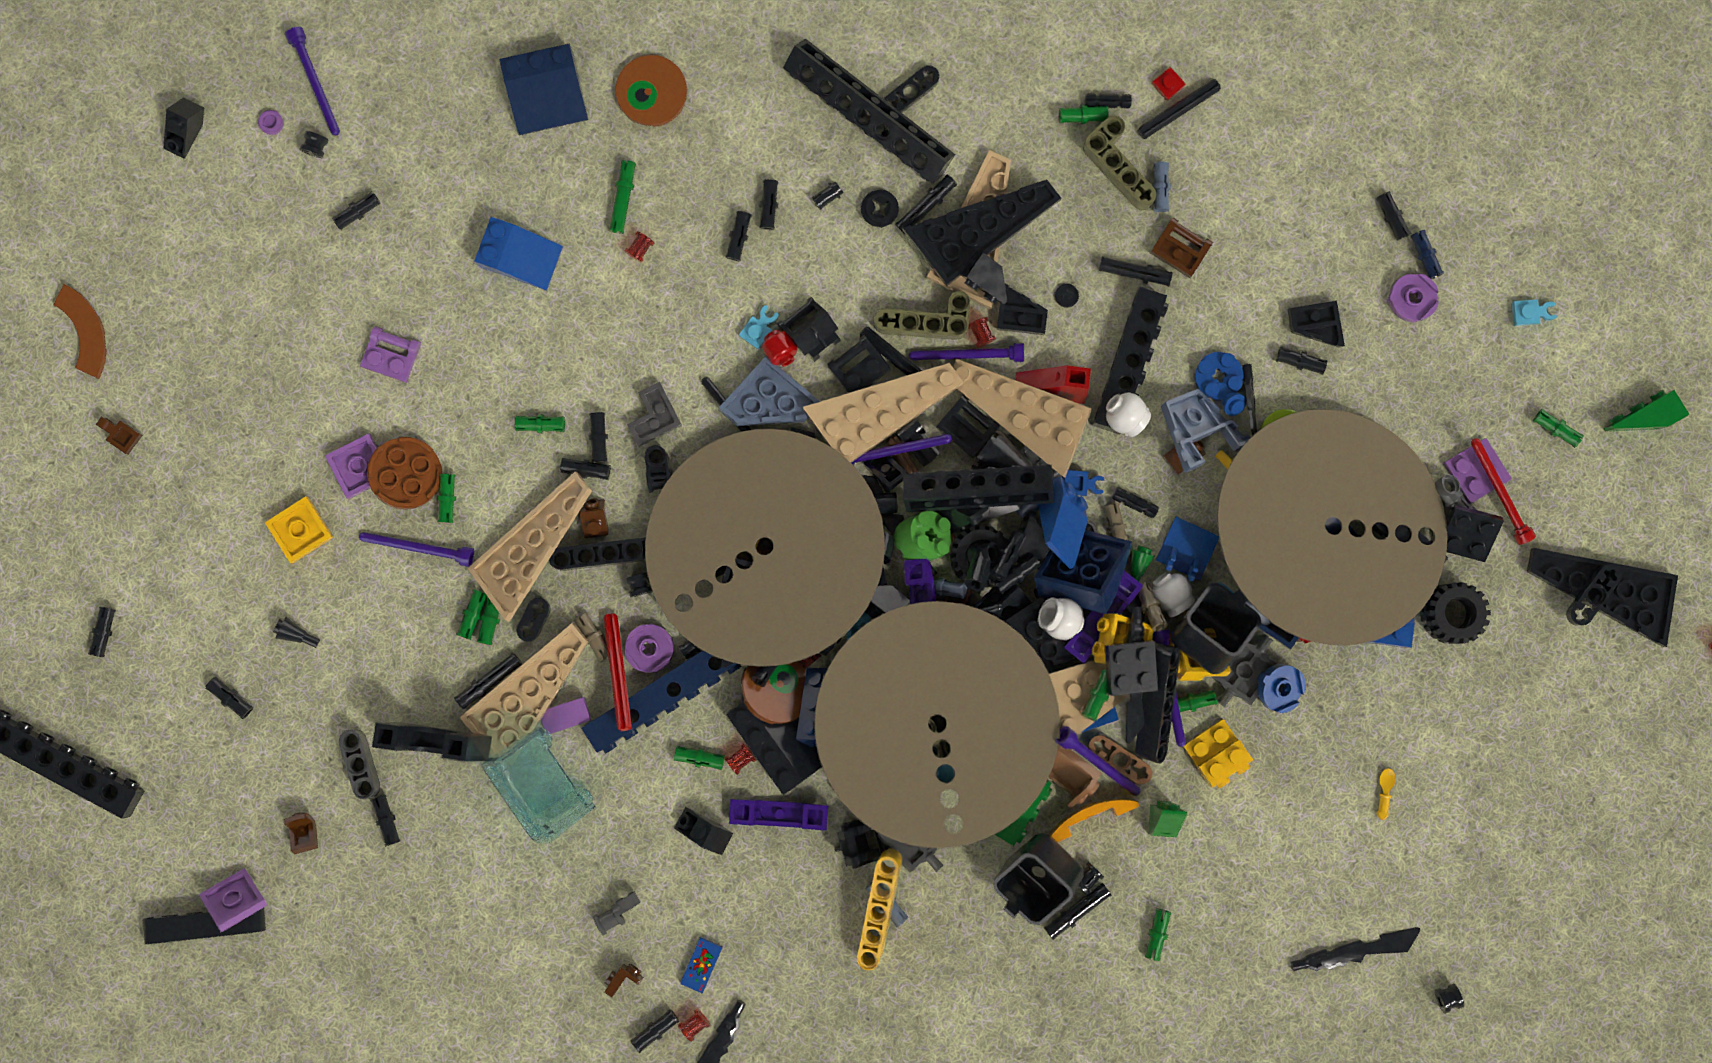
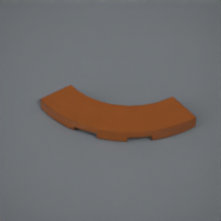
(89, 329)

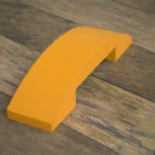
(1118, 806)

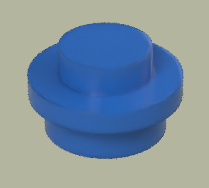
(1234, 404)

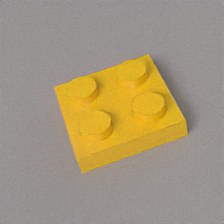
(299, 530)

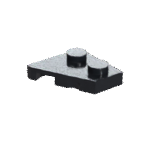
(1021, 314)
(1318, 322)

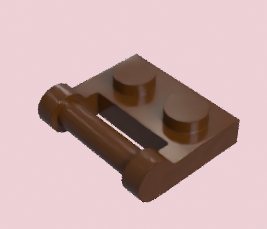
(1177, 253)

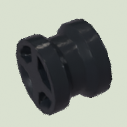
(314, 144)
(639, 585)
(1449, 998)

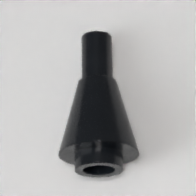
(289, 631)

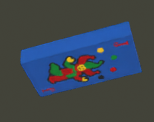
(701, 965)

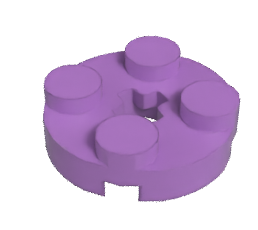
(1413, 284)
(635, 645)

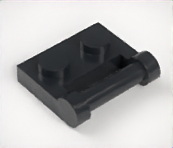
(864, 372)
(963, 432)

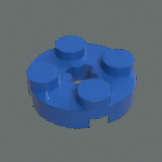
(1225, 364)
(1271, 680)

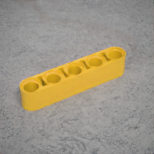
(877, 920)

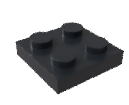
(1472, 532)
(1131, 667)

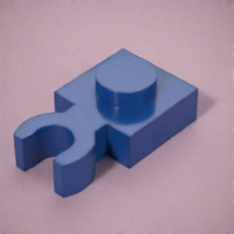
(1081, 483)

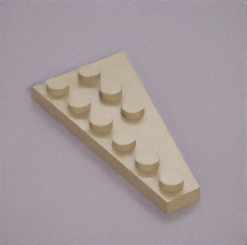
(989, 183)
(870, 415)
(1035, 417)
(520, 555)
(526, 694)
(1072, 694)

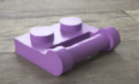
(387, 362)

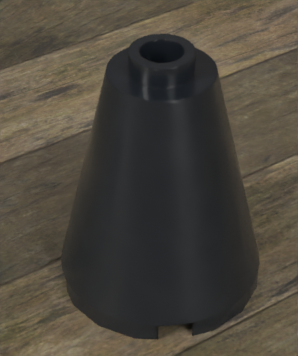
(1000, 453)

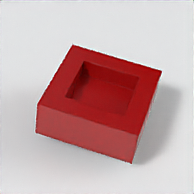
(1168, 84)

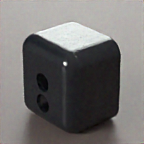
(1227, 616)
(1036, 896)

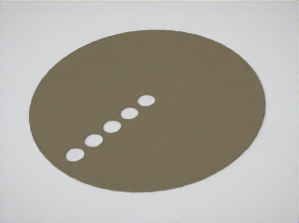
(1277, 539)
(822, 555)
(878, 712)

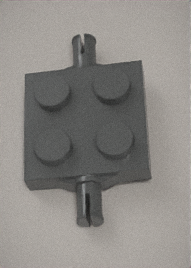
(1244, 673)
(911, 854)

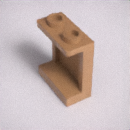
(1074, 775)

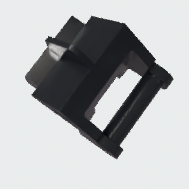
(815, 333)
(855, 845)

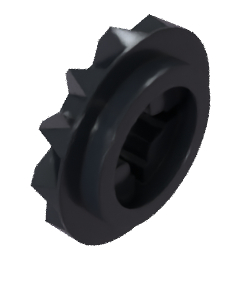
(880, 197)

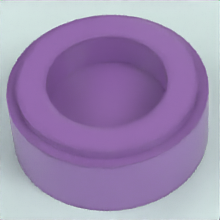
(270, 122)

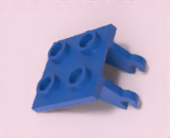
(1187, 549)

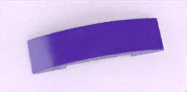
(920, 581)
(1083, 642)
(778, 814)

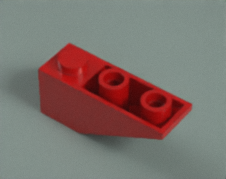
(1062, 381)

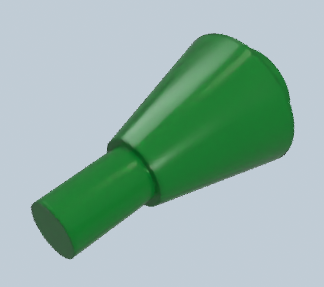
(1140, 561)

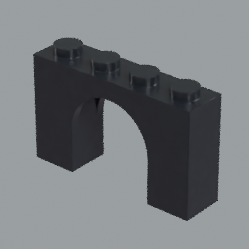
(449, 743)

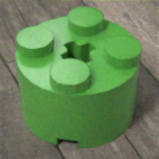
(923, 536)

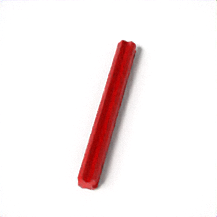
(617, 672)

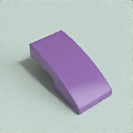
(566, 715)

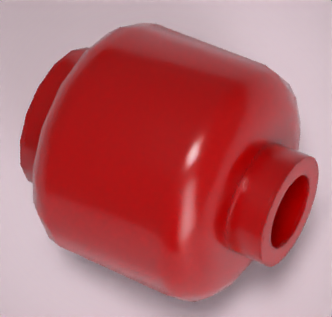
(779, 348)

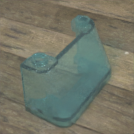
(537, 787)

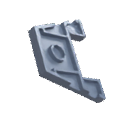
(1194, 418)

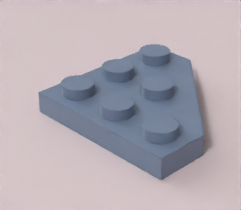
(767, 398)

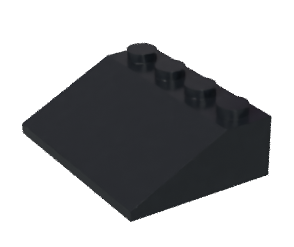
(776, 748)

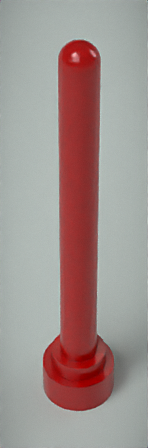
(1523, 533)

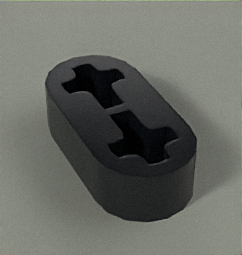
(538, 622)

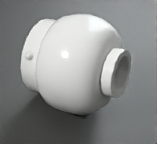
(1127, 414)
(1173, 593)
(1061, 618)

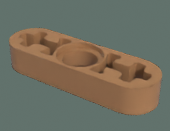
(1138, 764)

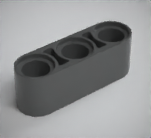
(350, 755)

